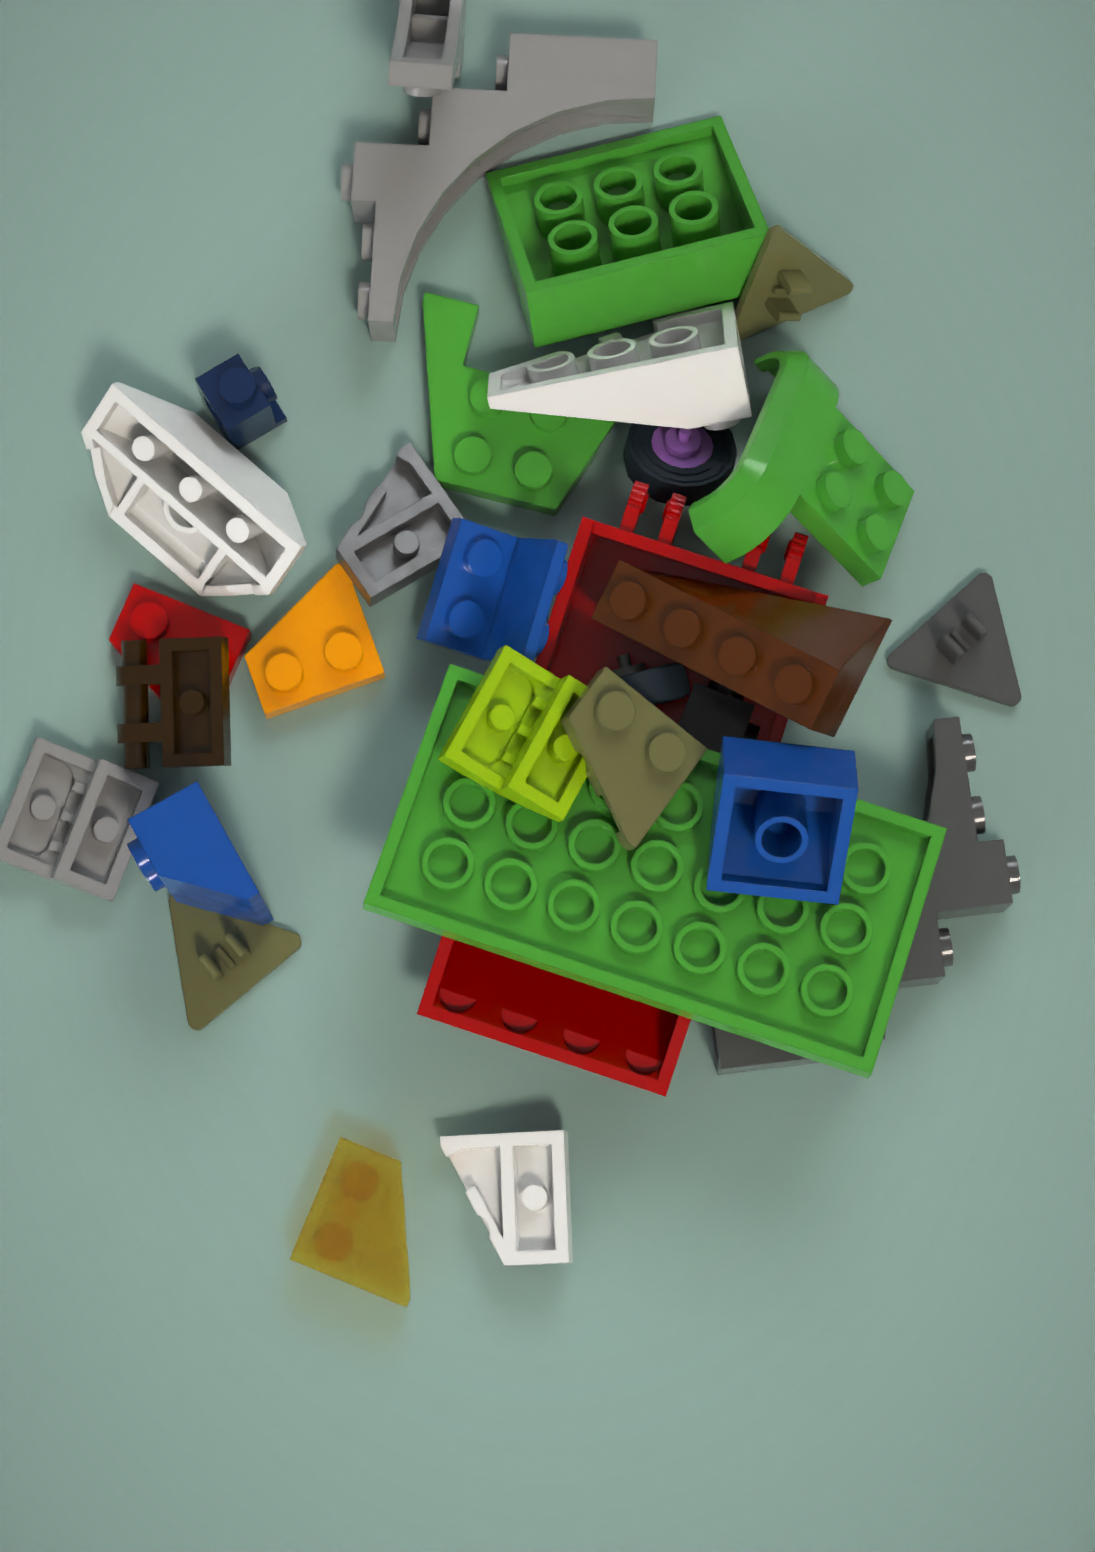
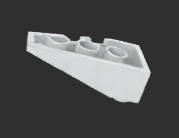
(675, 377)

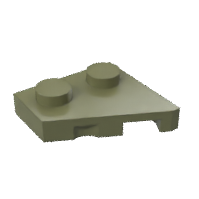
(630, 752)

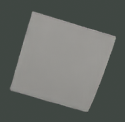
(72, 819)

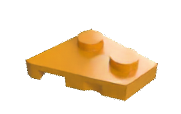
(315, 649)

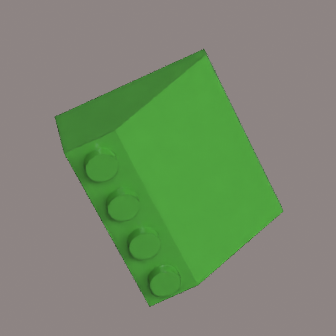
(628, 230)

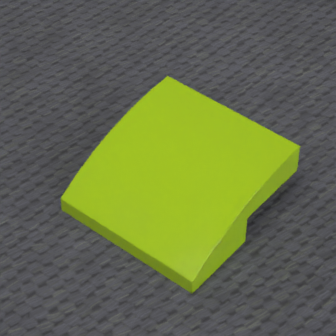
(516, 738)

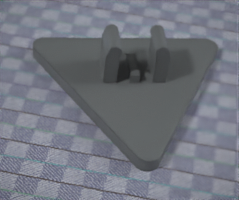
(964, 647)

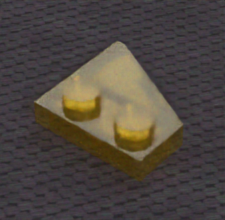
(359, 1224)

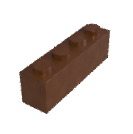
(767, 647)

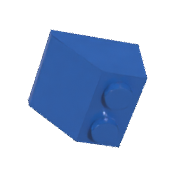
(781, 820)
(191, 854)

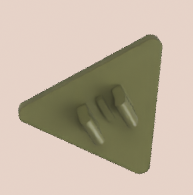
(786, 283)
(223, 958)

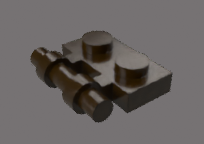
(193, 703)

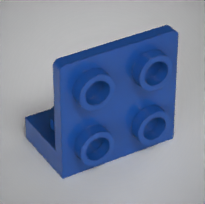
(493, 592)

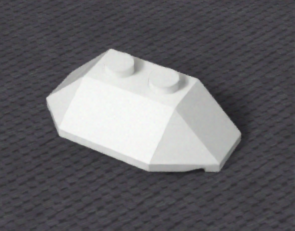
(191, 496)

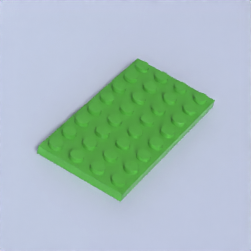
(642, 919)

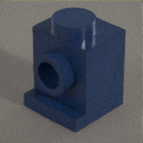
(240, 401)

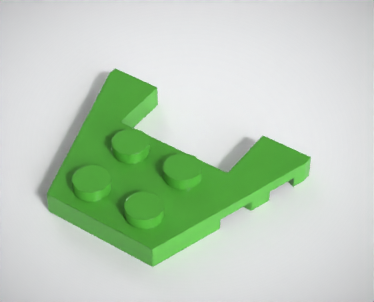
(495, 452)

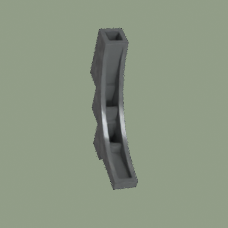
(967, 881)

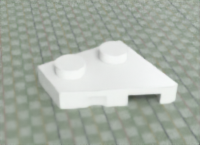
(519, 1192)

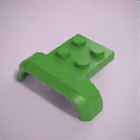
(809, 465)

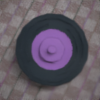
(679, 460)

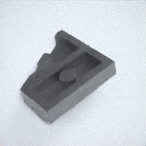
(398, 531)

